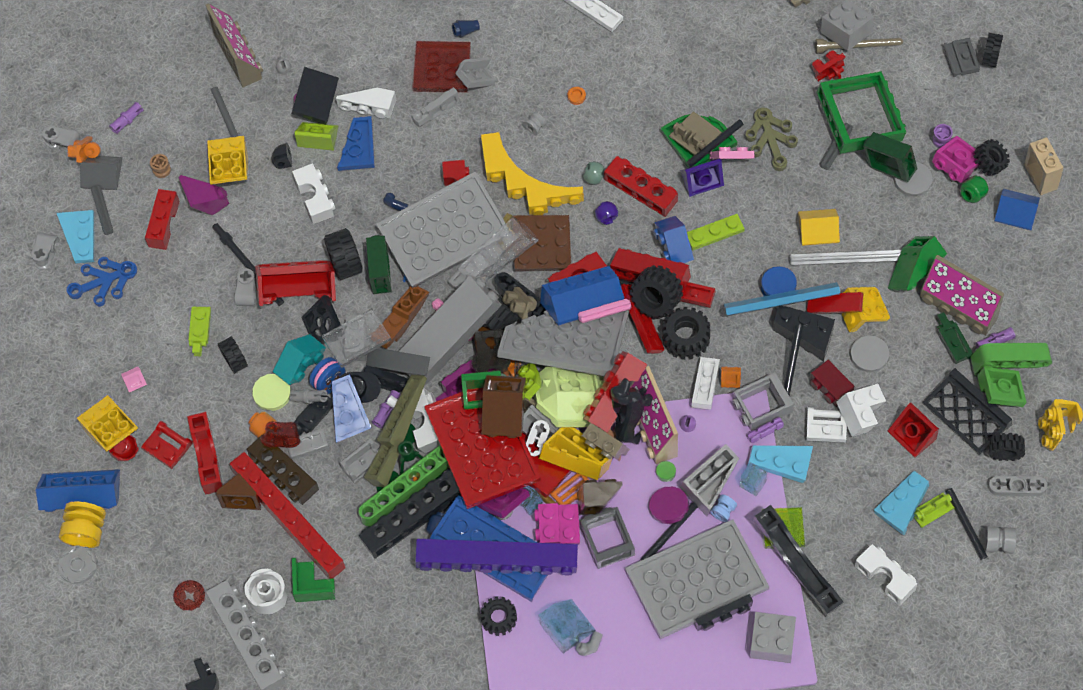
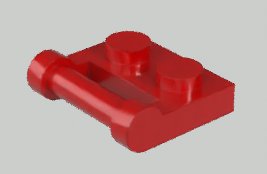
(162, 449)

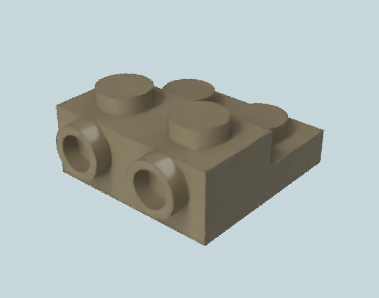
(608, 444)

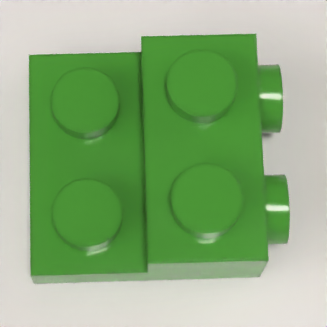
(1002, 386)

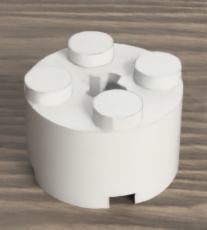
(255, 591)

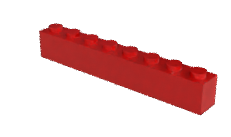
(289, 517)

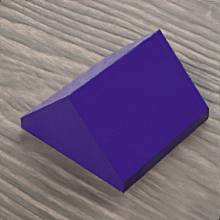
(703, 177)

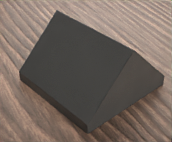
(100, 171)

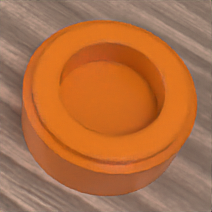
(576, 95)

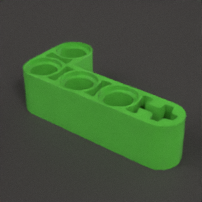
(1011, 356)

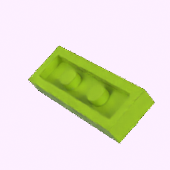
(715, 232)

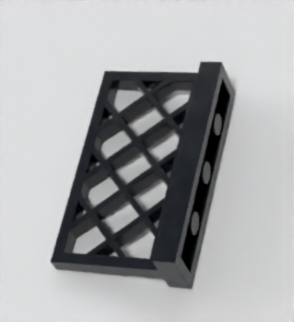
(975, 396)

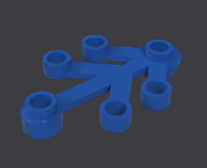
(104, 279)

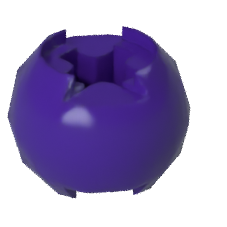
(606, 212)

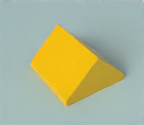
(819, 227)

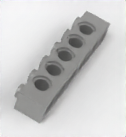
(219, 596)

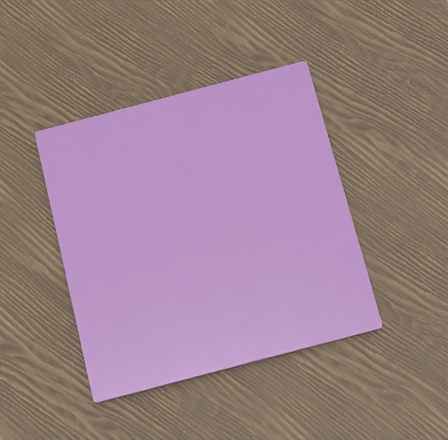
(630, 648)

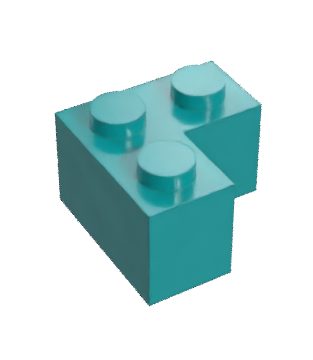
(297, 357)

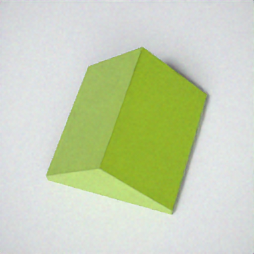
(316, 135)

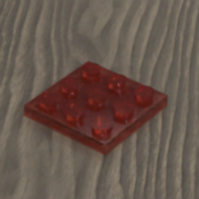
(437, 65)

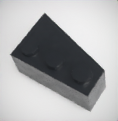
(815, 333)

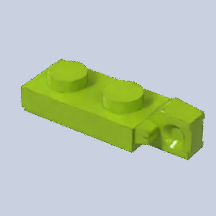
(199, 329)

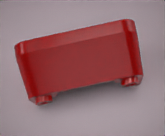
(294, 279)

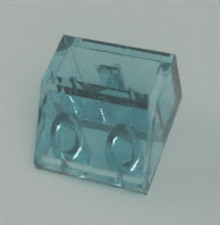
(565, 624)

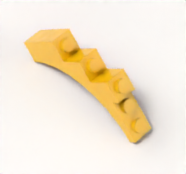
(519, 184)

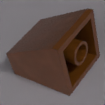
(503, 406)

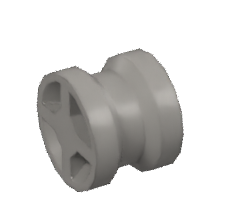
(534, 123)

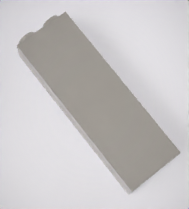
(453, 324)

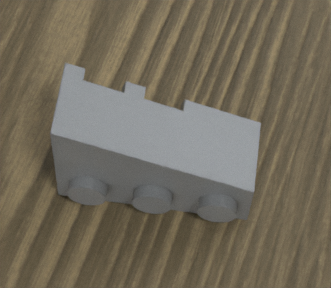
(709, 479)

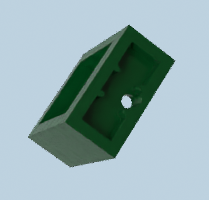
(890, 156)
(378, 264)

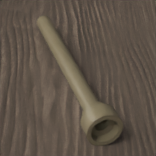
(822, 45)

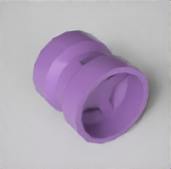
(942, 135)

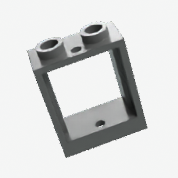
(613, 555)

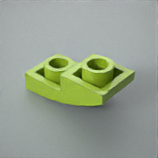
(533, 379)

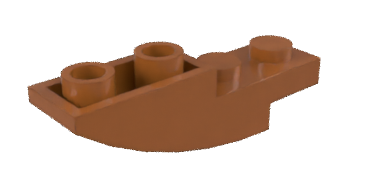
(404, 312)

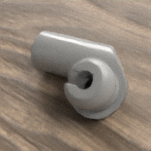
(591, 647)

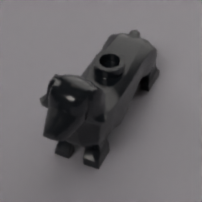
(631, 410)

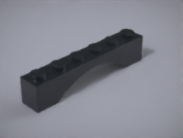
(788, 549)

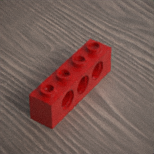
(661, 204)

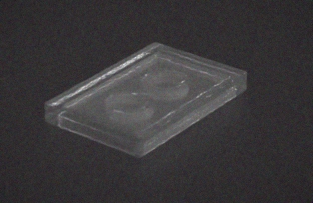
(356, 338)

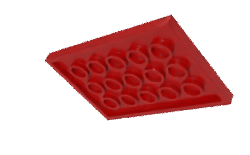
(479, 463)

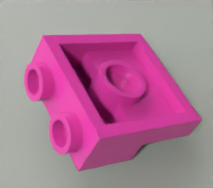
(956, 159)
(557, 523)

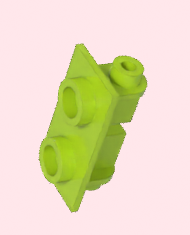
(933, 509)

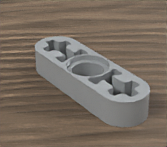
(1023, 480)

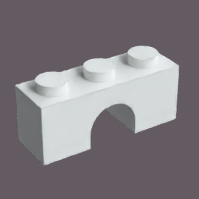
(308, 180)
(425, 435)
(875, 561)

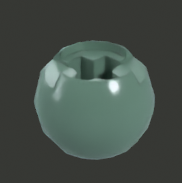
(593, 173)

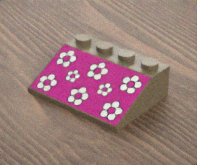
(234, 46)
(962, 296)

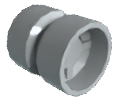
(1000, 539)

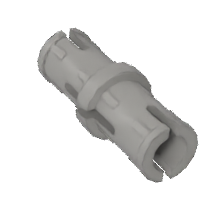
(308, 395)

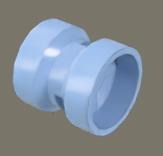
(723, 508)

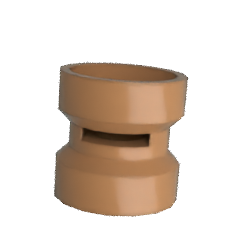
(160, 165)

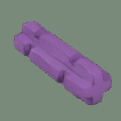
(765, 430)

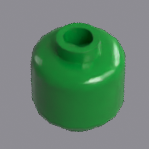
(974, 189)

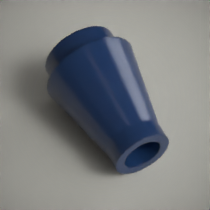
(464, 27)

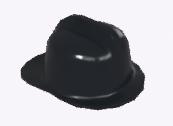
(366, 385)

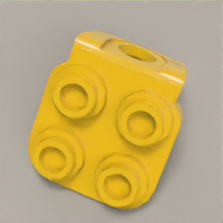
(1053, 423)

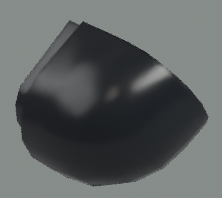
(281, 156)

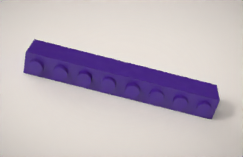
(496, 556)

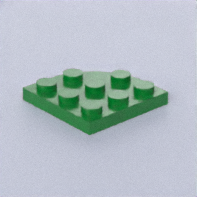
(682, 152)

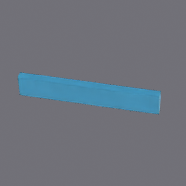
(782, 298)

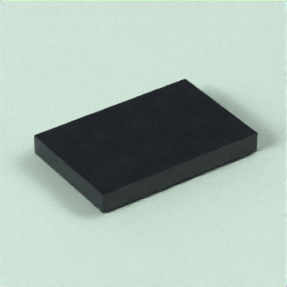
(315, 95)

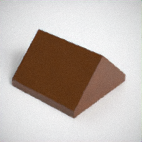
(238, 495)

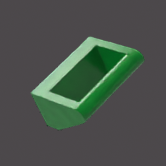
(474, 381)

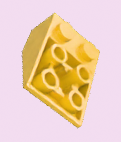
(227, 160)
(106, 423)

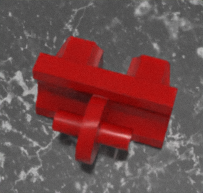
(830, 69)

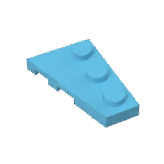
(79, 233)
(783, 461)
(902, 503)

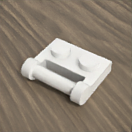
(823, 429)

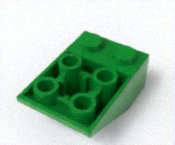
(915, 262)

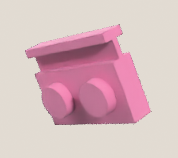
(725, 153)

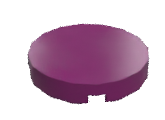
(669, 505)

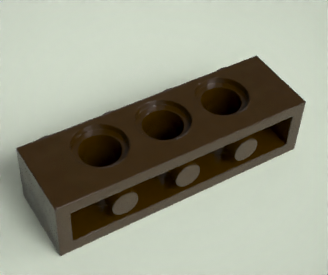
(302, 491)

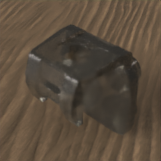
(486, 357)

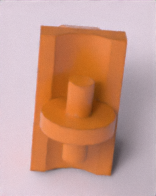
(84, 149)

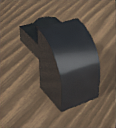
(207, 680)

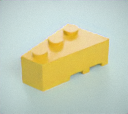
(570, 451)

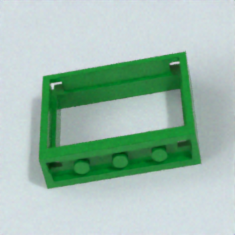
(825, 95)

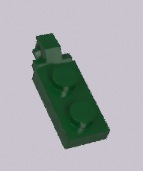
(953, 339)

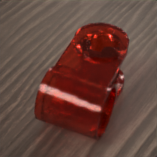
(283, 435)

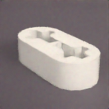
(533, 435)

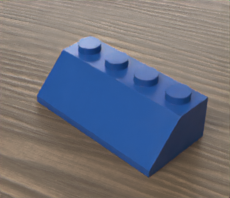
(579, 293)
(86, 486)

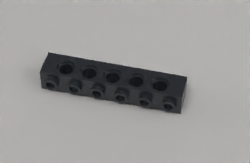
(410, 522)

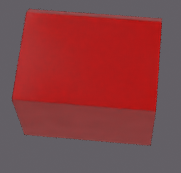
(914, 430)

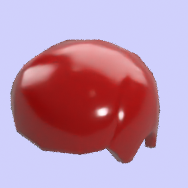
(124, 449)

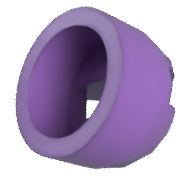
(692, 424)

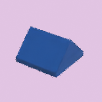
(1017, 209)

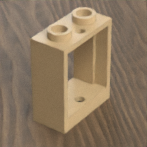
(1042, 168)

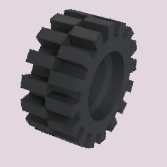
(992, 50)
(997, 152)
(232, 354)
(1006, 447)
(498, 604)

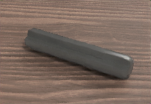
(833, 151)
(102, 210)

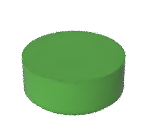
(666, 471)

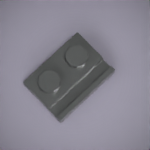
(961, 57)

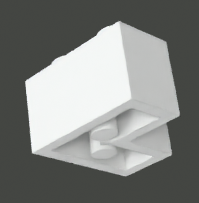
(858, 408)

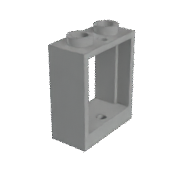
(773, 382)

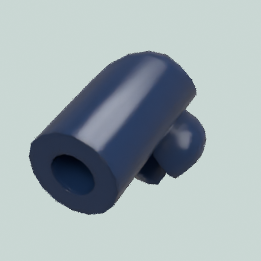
(390, 201)

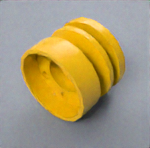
(82, 524)

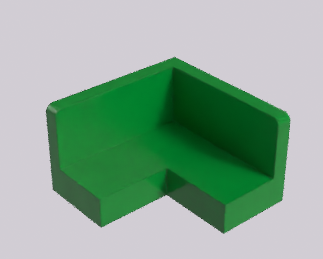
(306, 587)

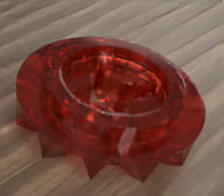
(192, 587)

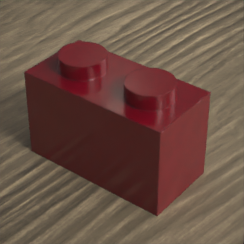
(830, 382)

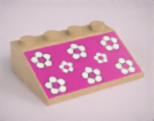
(656, 423)

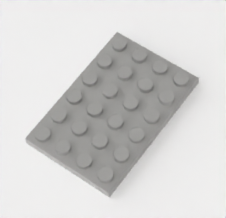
(441, 229)
(696, 578)

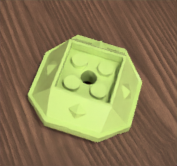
(566, 395)

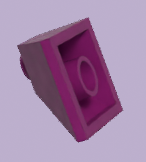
(203, 195)

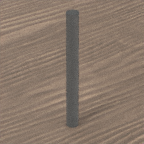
(224, 112)

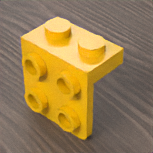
(872, 309)

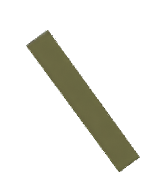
(395, 432)

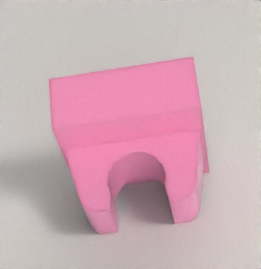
(133, 379)

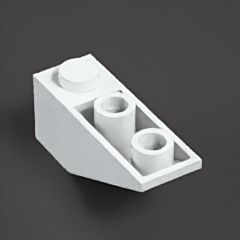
(371, 101)

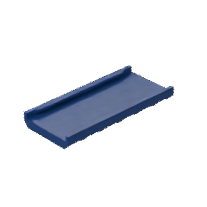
(479, 525)

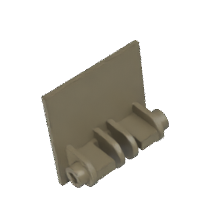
(694, 133)

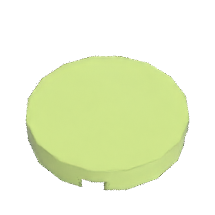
(271, 392)

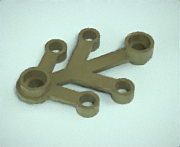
(771, 135)

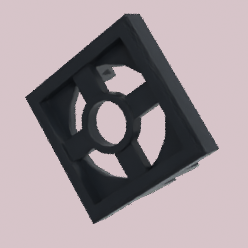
(324, 309)

